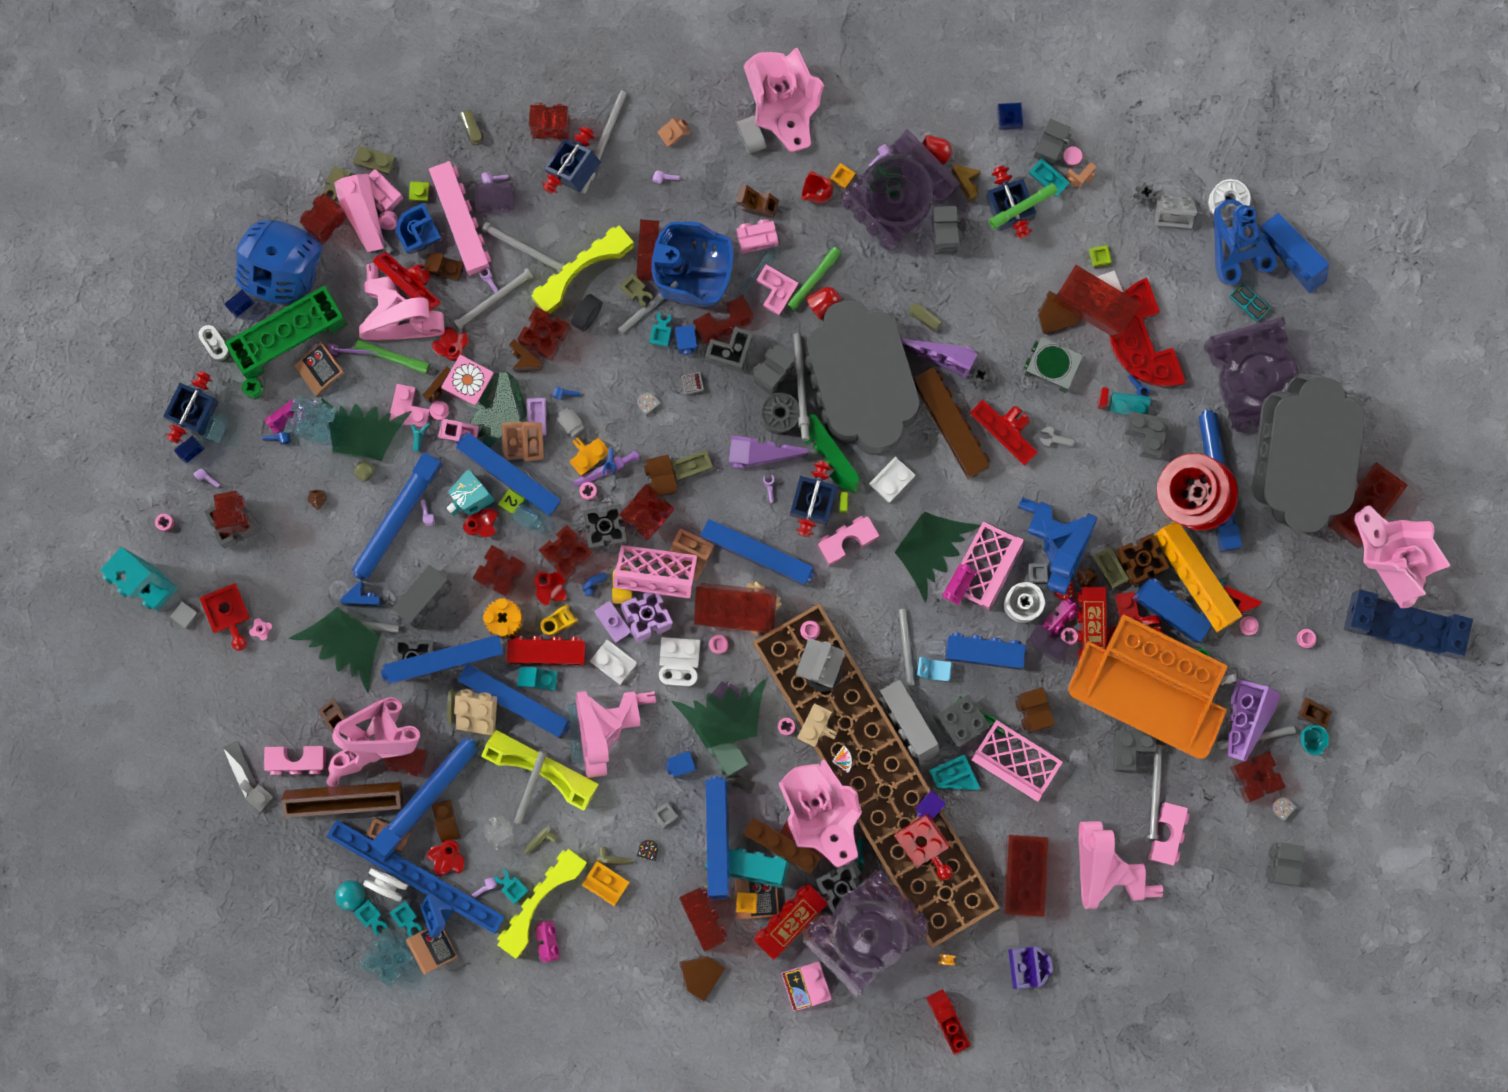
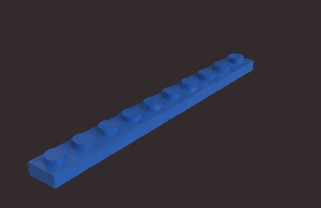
(417, 877)

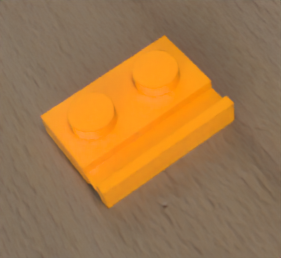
(605, 883)

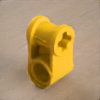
(621, 595)
(559, 621)

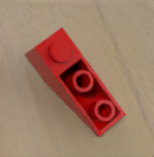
(948, 1021)

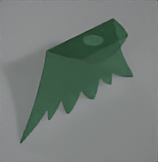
(498, 404)
(362, 435)
(927, 544)
(345, 638)
(725, 720)

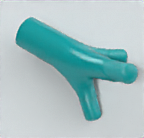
(418, 434)
(859, 846)

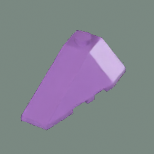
(951, 357)
(750, 453)
(1251, 713)

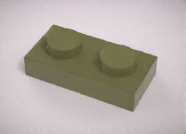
(374, 160)
(691, 465)
(1110, 568)

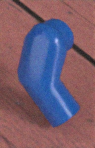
(592, 581)

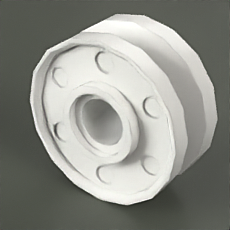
(1232, 189)
(385, 884)

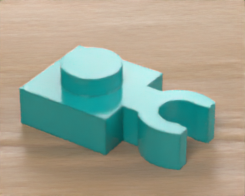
(661, 333)
(513, 888)
(369, 914)
(404, 917)

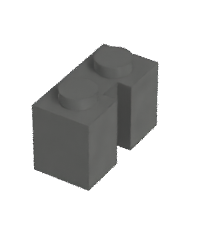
(1052, 141)

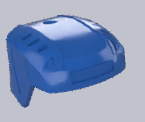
(285, 266)
(702, 272)

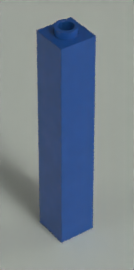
(507, 474)
(757, 553)
(442, 660)
(515, 701)
(718, 838)

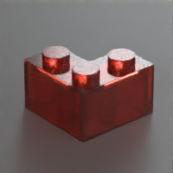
(229, 513)

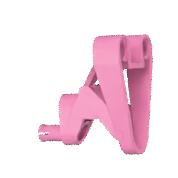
(395, 308)
(597, 722)
(360, 750)
(1104, 869)

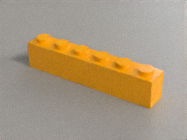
(1197, 576)

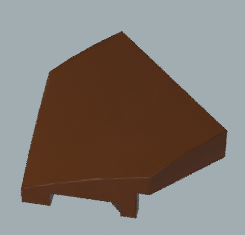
(1054, 316)
(700, 975)

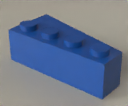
(1296, 253)

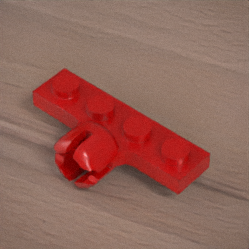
(410, 279)
(1006, 429)
(1129, 607)

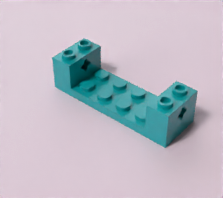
(138, 576)

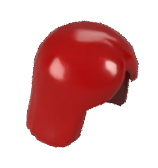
(938, 147)
(812, 184)
(822, 300)

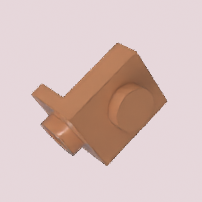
(674, 131)
(1085, 176)

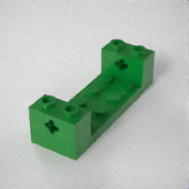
(285, 331)

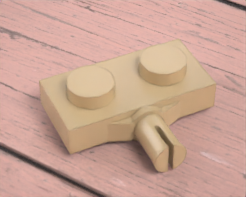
(816, 726)

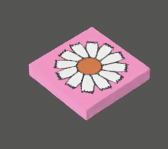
(467, 380)

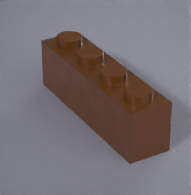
(781, 845)

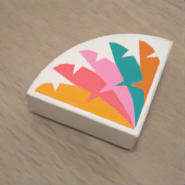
(843, 759)

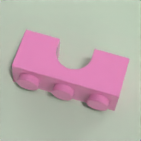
(861, 530)
(277, 760)
(1174, 818)

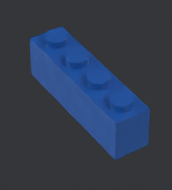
(1172, 610)
(985, 652)

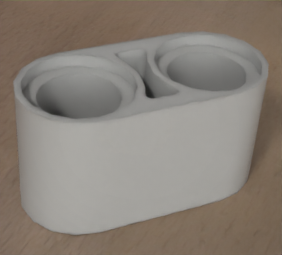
(751, 135)

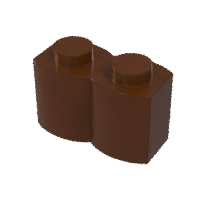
(661, 475)

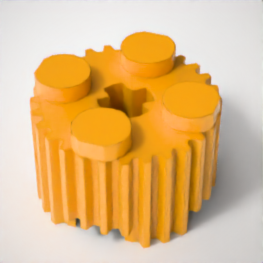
(495, 611)

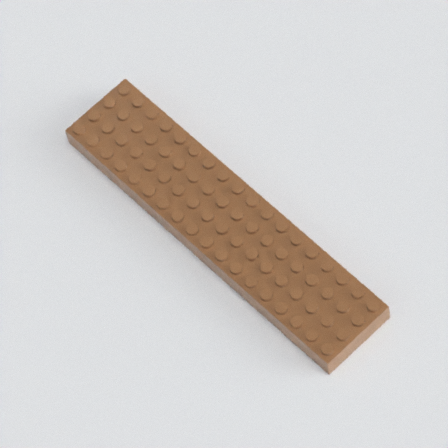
(882, 777)

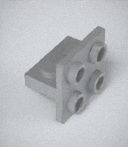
(1175, 211)
(820, 662)

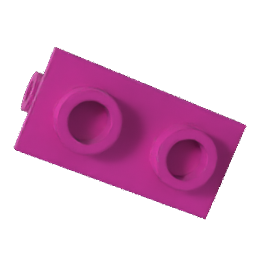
(278, 420)
(959, 584)
(1067, 611)
(549, 950)

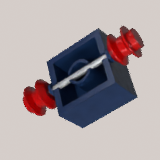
(571, 163)
(1007, 196)
(190, 408)
(813, 500)

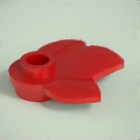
(449, 342)
(483, 521)
(551, 590)
(444, 860)

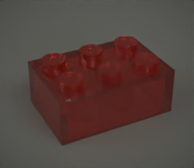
(703, 918)

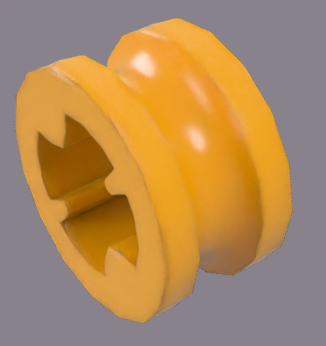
(947, 959)

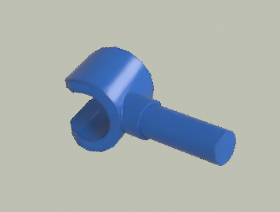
(1137, 385)
(559, 392)
(283, 438)
(609, 464)

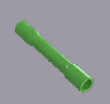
(1005, 216)
(826, 263)
(412, 363)

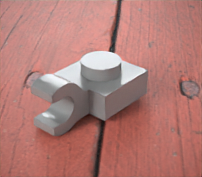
(257, 796)

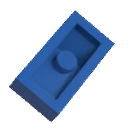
(356, 598)
(435, 914)

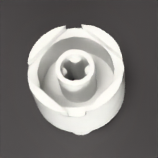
(1034, 598)

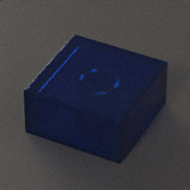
(1010, 116)
(239, 303)
(189, 449)

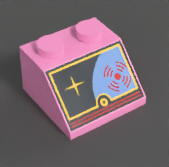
(806, 986)

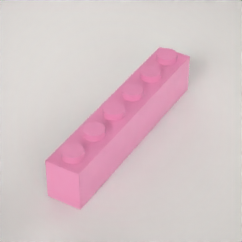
(459, 218)

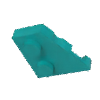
(954, 775)

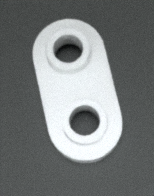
(214, 343)
(678, 674)

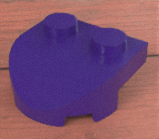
(1029, 967)

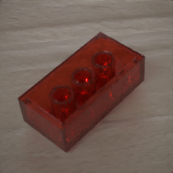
(1097, 302)
(1376, 489)
(735, 607)
(1025, 875)

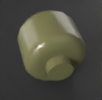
(364, 470)

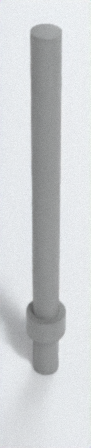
(607, 131)
(804, 420)

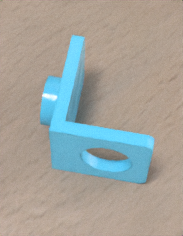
(934, 669)

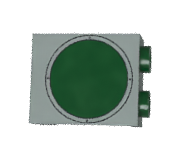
(1053, 363)

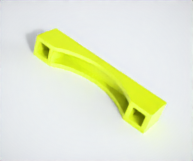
(612, 246)
(508, 752)
(517, 937)

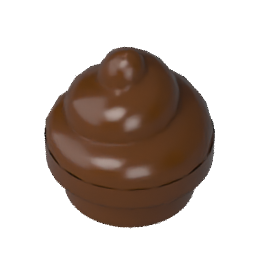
(317, 498)
(1086, 577)

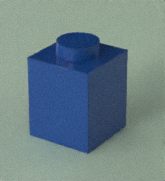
(686, 340)
(680, 764)

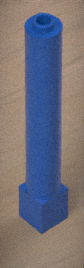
(423, 474)
(1228, 532)
(392, 835)

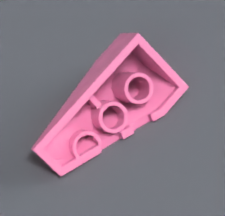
(359, 205)

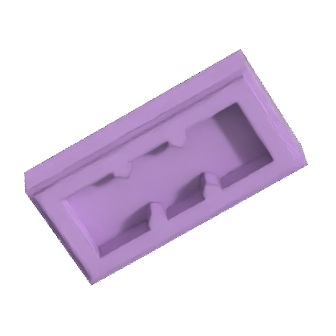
(537, 412)
(612, 621)

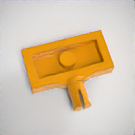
(588, 455)

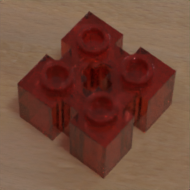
(549, 121)
(322, 218)
(541, 322)
(647, 511)
(566, 541)
(503, 583)
(1252, 788)

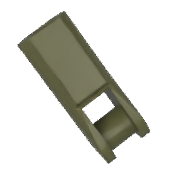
(471, 127)
(925, 317)

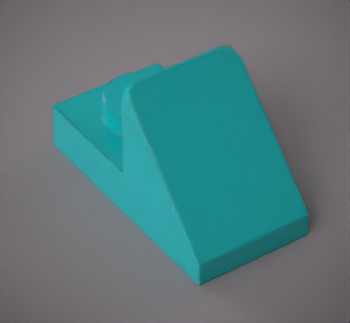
(537, 678)

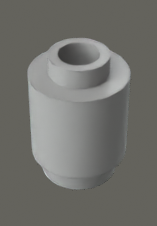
(570, 422)

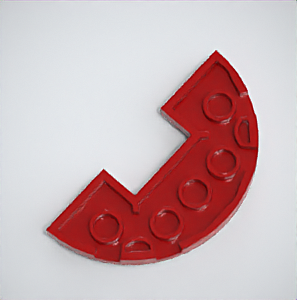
(1135, 348)

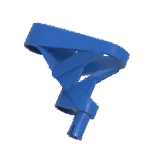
(1242, 218)
(1062, 542)

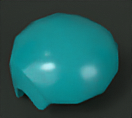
(1314, 739)
(350, 895)

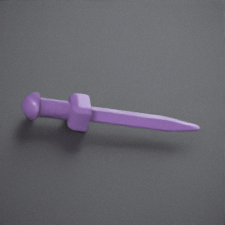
(334, 349)
(597, 473)

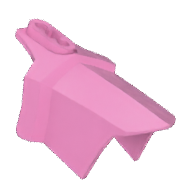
(784, 95)
(1400, 553)
(821, 811)

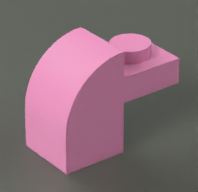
(452, 430)

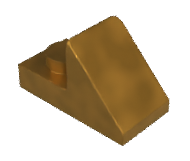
(965, 176)

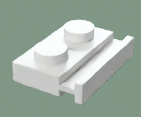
(892, 479)
(679, 652)
(613, 662)

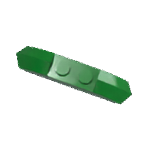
(843, 473)

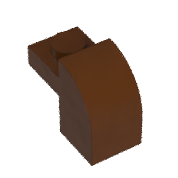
(757, 203)
(332, 715)

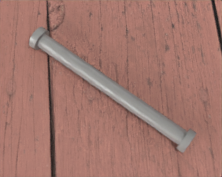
(523, 247)
(492, 299)
(1156, 792)

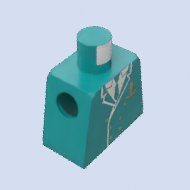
(469, 495)

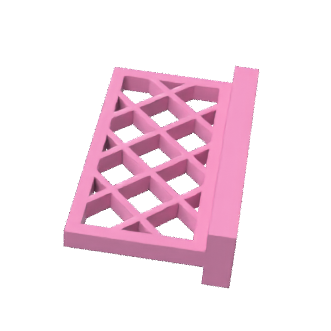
(1003, 569)
(654, 582)
(1008, 775)

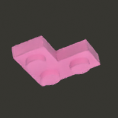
(780, 286)
(403, 403)

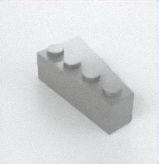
(910, 722)

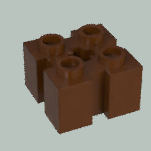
(1146, 549)
(1035, 710)

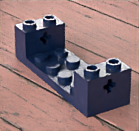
(1408, 626)

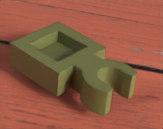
(335, 174)
(635, 289)

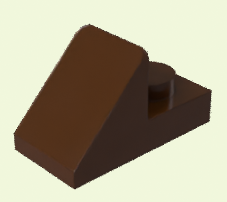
(443, 267)
(527, 361)
(434, 390)
(1314, 713)
(445, 820)

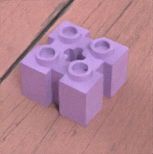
(650, 605)

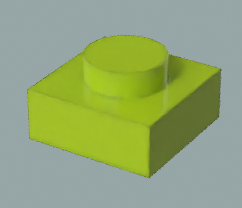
(419, 192)

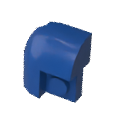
(416, 229)

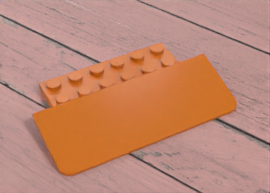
(1153, 686)

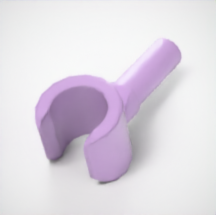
(883, 150)
(659, 176)
(487, 178)
(487, 278)
(200, 474)
(769, 488)
(428, 519)
(490, 884)

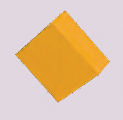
(842, 176)
(746, 902)

